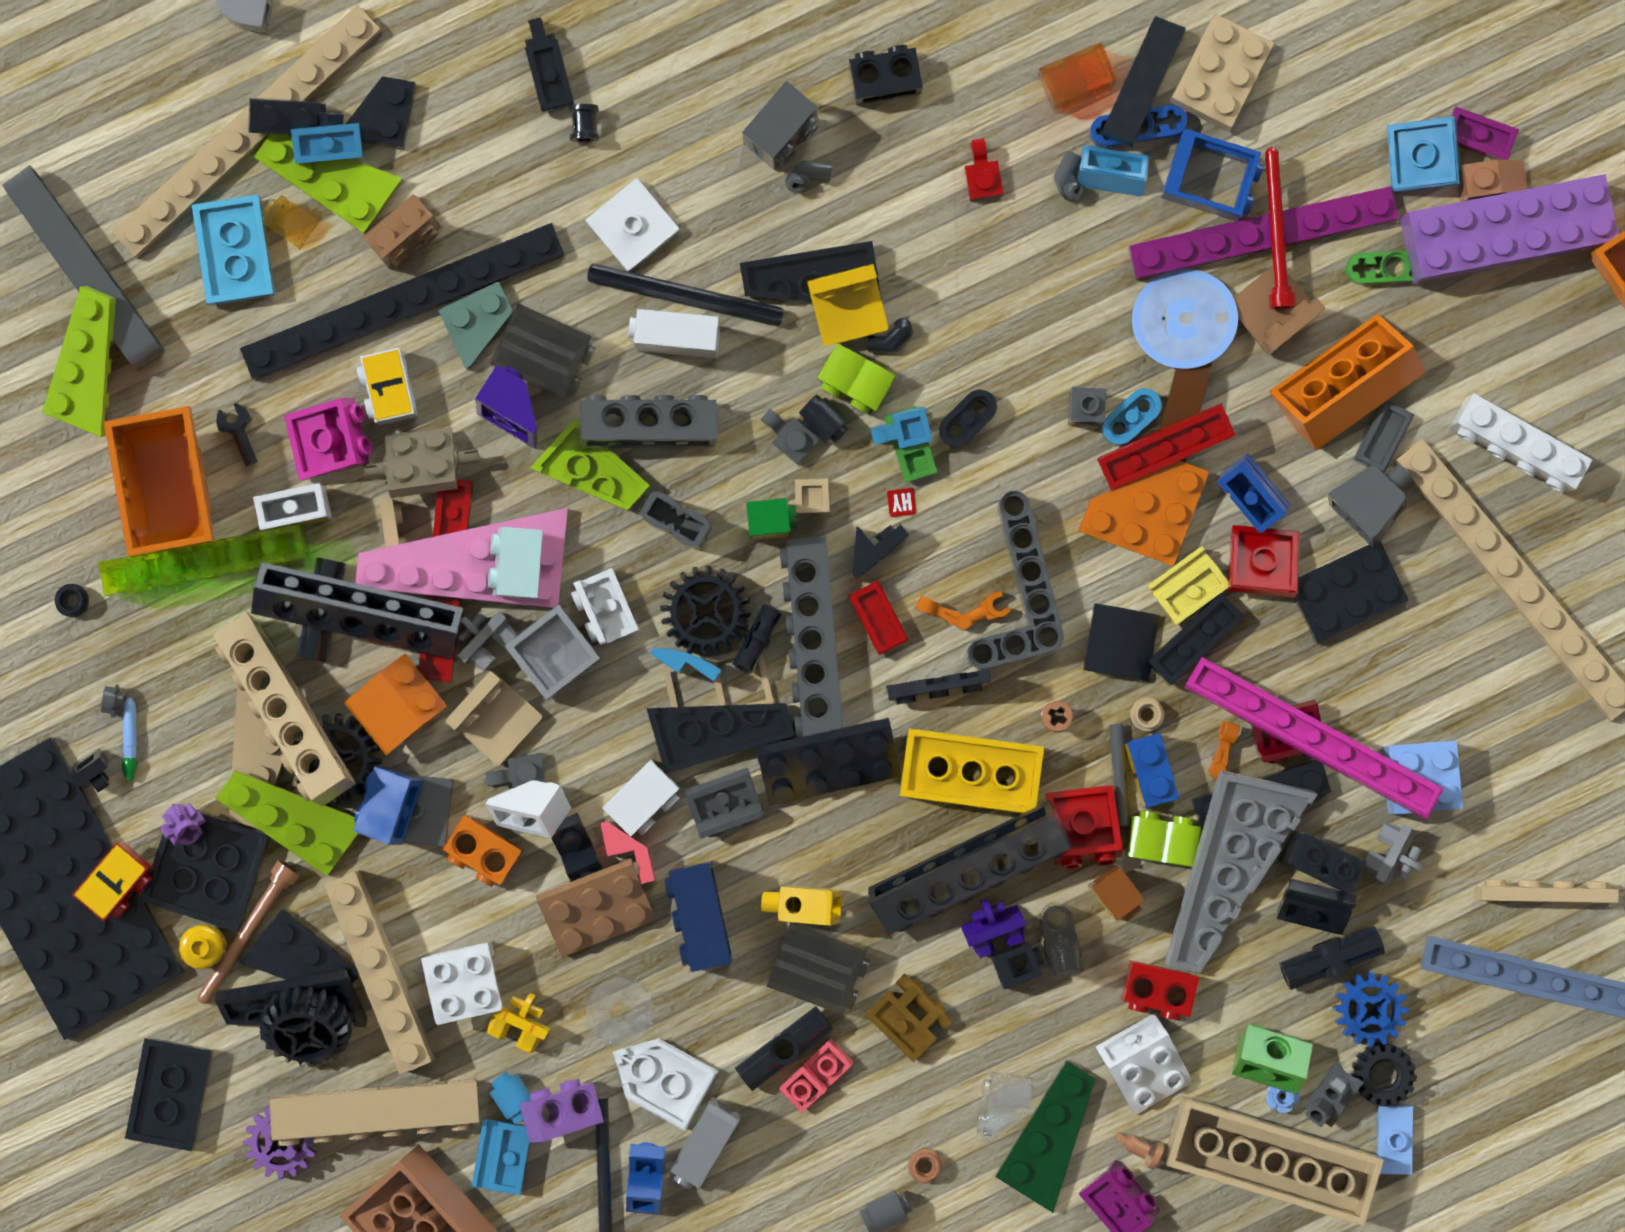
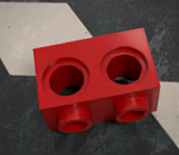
(1161, 981)

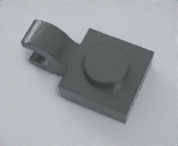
(792, 439)
(520, 771)

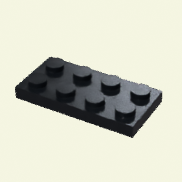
(828, 761)

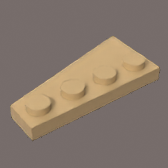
(252, 748)

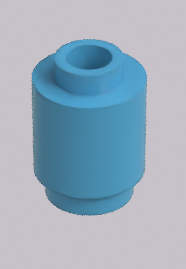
(508, 1093)

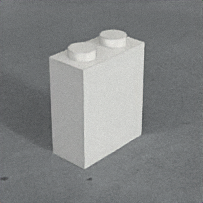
(675, 333)

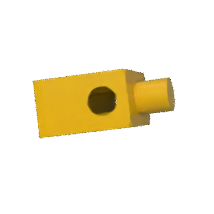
(818, 905)

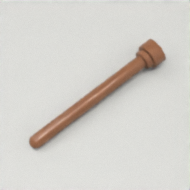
(281, 878)

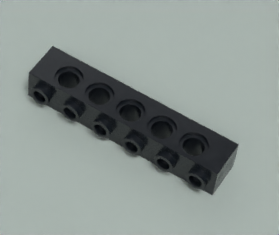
(356, 610)
(978, 853)

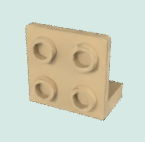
(494, 718)

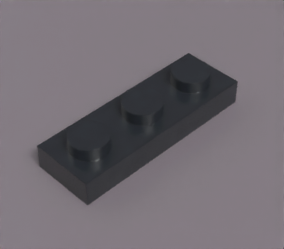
(1195, 639)

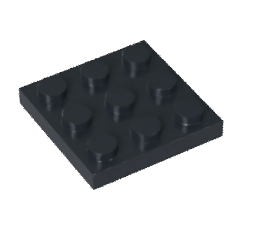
(211, 876)

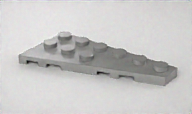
(1235, 850)

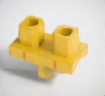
(532, 1031)

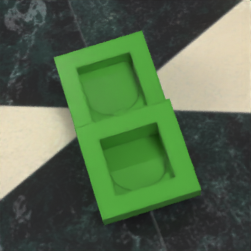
(914, 460)

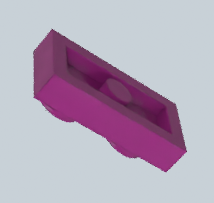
(1484, 134)

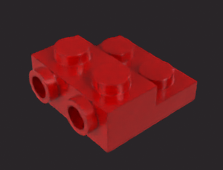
(1091, 825)

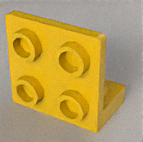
(848, 305)

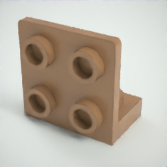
(402, 232)
(1269, 326)

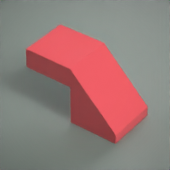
(618, 842)

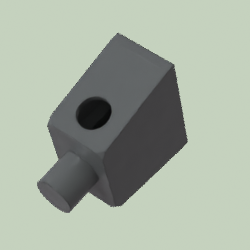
(1371, 501)

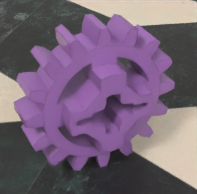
(290, 1152)

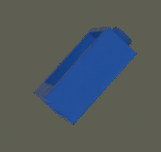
(1220, 147)

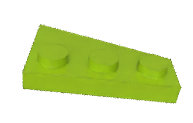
(591, 470)

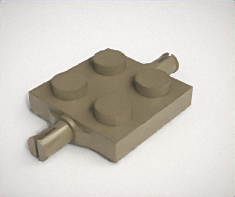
(421, 462)

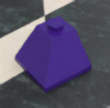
(507, 404)

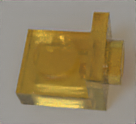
(289, 221)

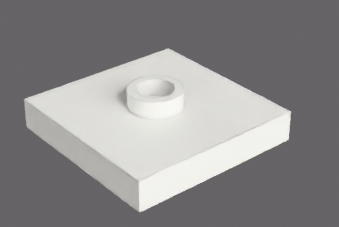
(632, 225)

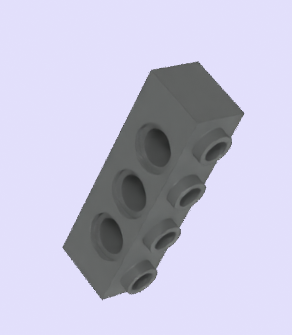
(596, 433)

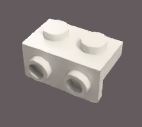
(605, 607)

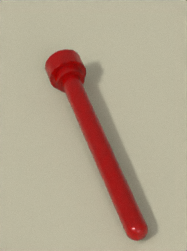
(1282, 294)

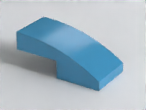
(677, 661)

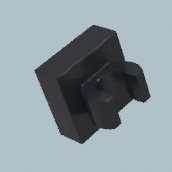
(92, 770)

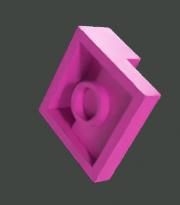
(328, 438)

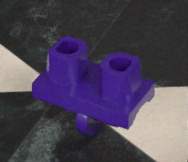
(993, 922)

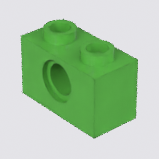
(1255, 1063)

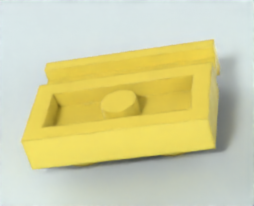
(1188, 585)

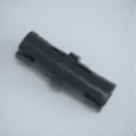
(757, 639)

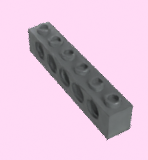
(812, 552)

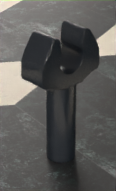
(238, 431)

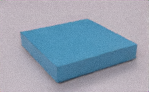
(1424, 154)

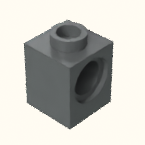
(1087, 406)

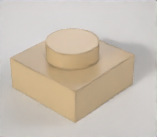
(812, 496)

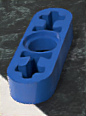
(1164, 130)

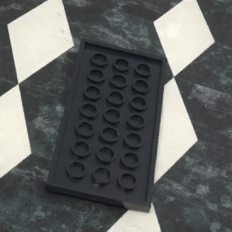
(46, 852)

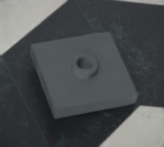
(431, 812)

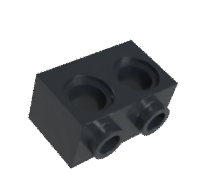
(887, 84)

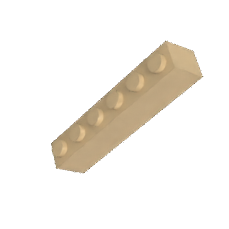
(379, 972)
(373, 1110)

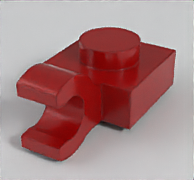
(983, 177)

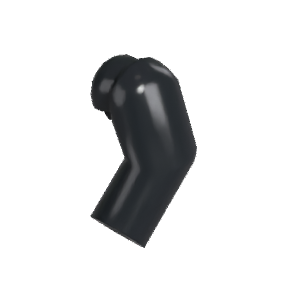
(894, 340)

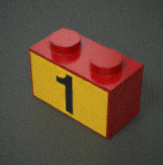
(114, 881)

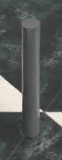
(1119, 773)

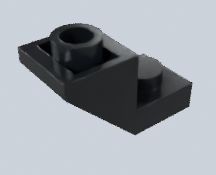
(576, 848)

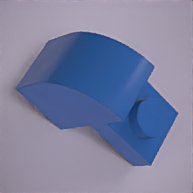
(645, 1178)

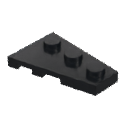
(938, 687)
(294, 951)

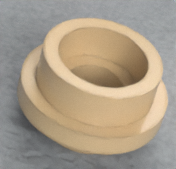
(1154, 706)

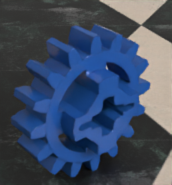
(1359, 1020)

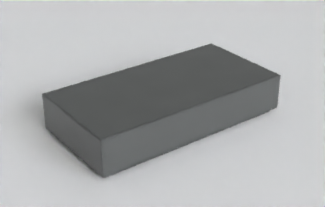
(1383, 436)

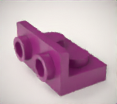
(1120, 1200)

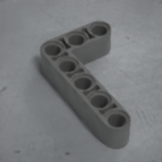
(1027, 589)

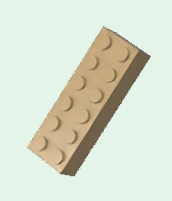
(1273, 1161)

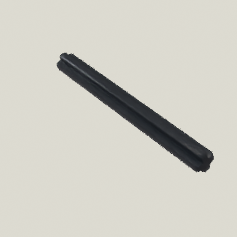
(685, 294)

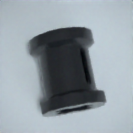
(584, 122)

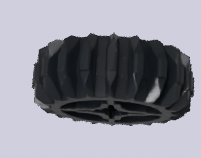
(684, 593)
(364, 751)
(305, 1025)

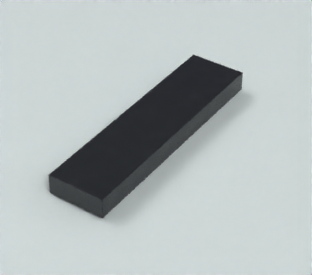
(1143, 81)

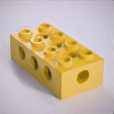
(989, 755)

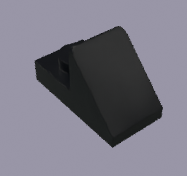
(868, 555)

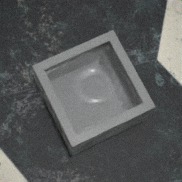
(553, 652)

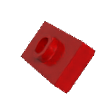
(878, 618)

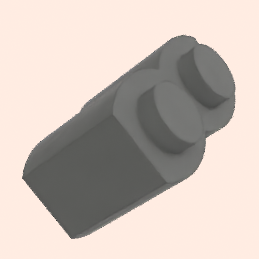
(667, 516)

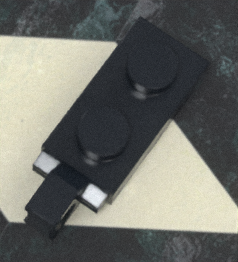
(547, 69)
(282, 115)

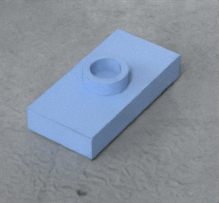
(1395, 1138)

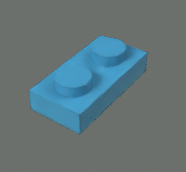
(326, 143)

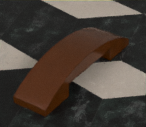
(1185, 394)

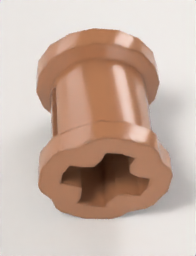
(1066, 714)

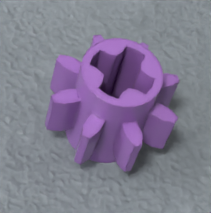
(182, 824)

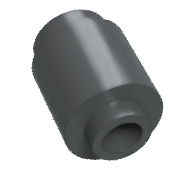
(886, 1212)

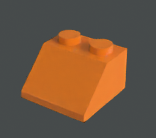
(396, 704)

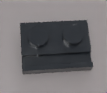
(1316, 906)

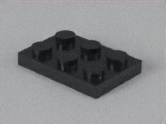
(1348, 592)
(169, 1094)

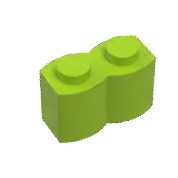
(855, 378)
(1163, 840)

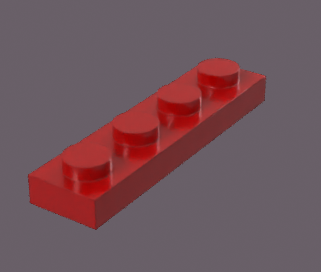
(1166, 446)

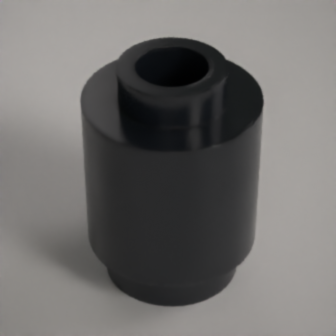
(824, 419)

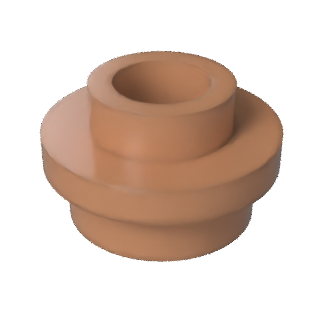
(933, 1173)

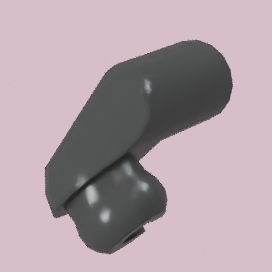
(805, 172)
(1065, 178)

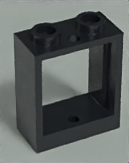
(1322, 861)

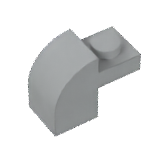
(247, 14)

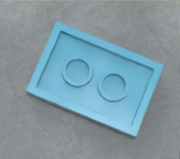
(233, 250)

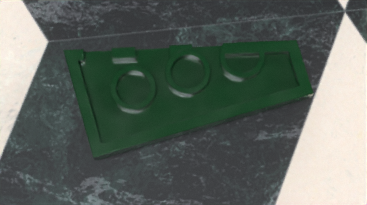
(1046, 1143)

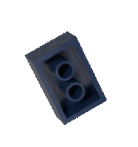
(698, 916)

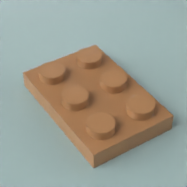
(596, 907)

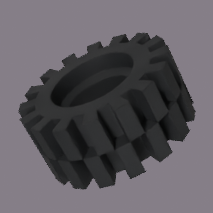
(1404, 1070)

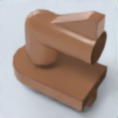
(1141, 1149)

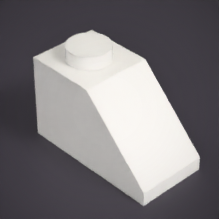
(530, 808)

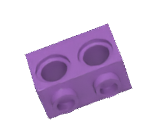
(561, 1113)

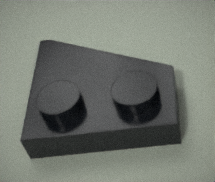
(386, 113)

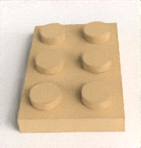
(1221, 72)

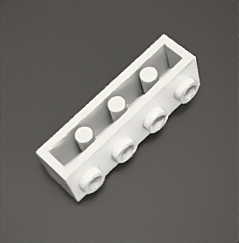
(1520, 443)

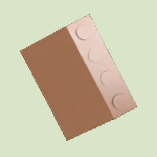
(415, 1199)

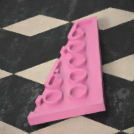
(460, 563)

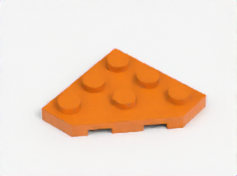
(1148, 512)

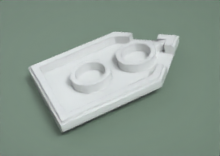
(664, 1080)

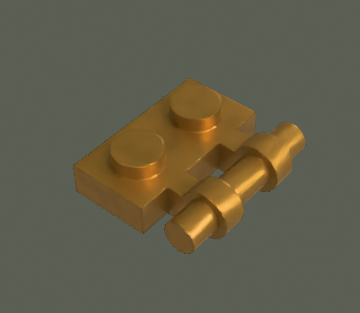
(903, 1026)

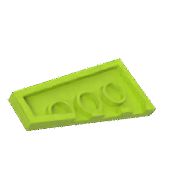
(342, 186)
(82, 370)
(303, 827)

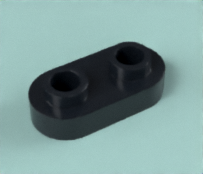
(967, 419)

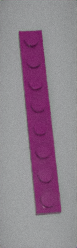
(1254, 233)

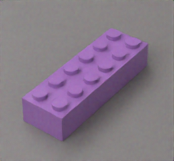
(1509, 229)

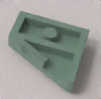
(476, 321)

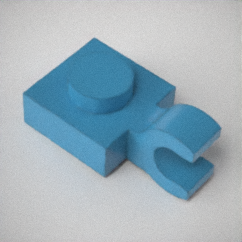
(909, 428)

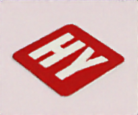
(901, 502)

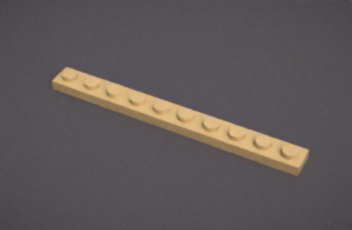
(235, 141)
(1515, 578)

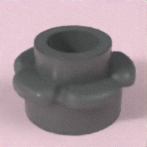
(112, 700)

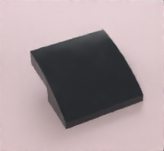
(1120, 642)

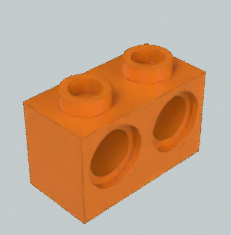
(486, 843)

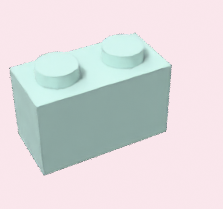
(515, 562)

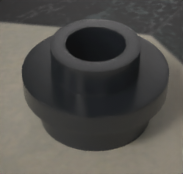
(62, 596)

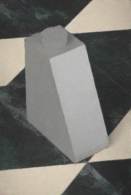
(704, 1143)

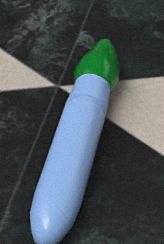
(129, 762)

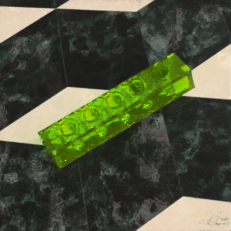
(204, 561)

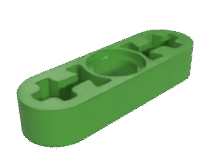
(1370, 276)

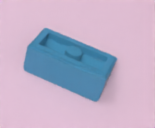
(1113, 170)

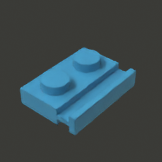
(501, 1157)

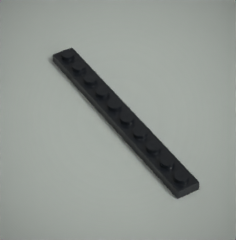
(402, 301)

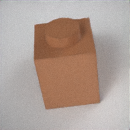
(1491, 178)

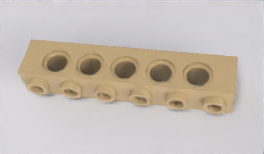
(332, 775)

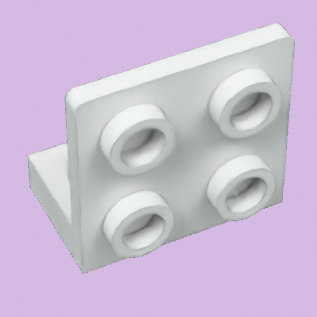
(462, 983)
(1144, 1064)

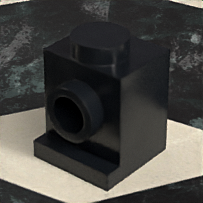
(1007, 974)

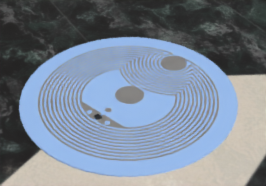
(1185, 318)

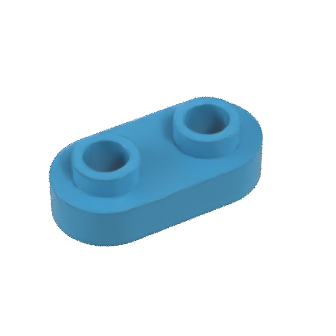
(1131, 417)

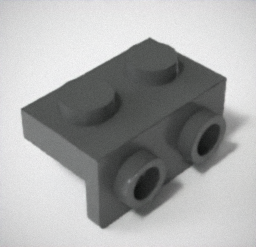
(724, 803)

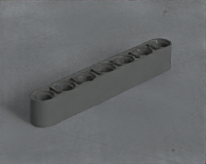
(81, 263)

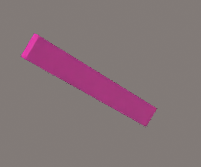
(1314, 738)

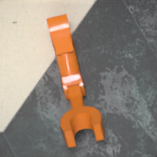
(965, 620)
(1227, 736)

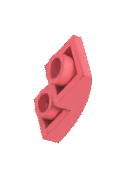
(816, 1075)

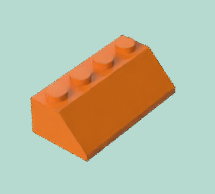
(1348, 381)

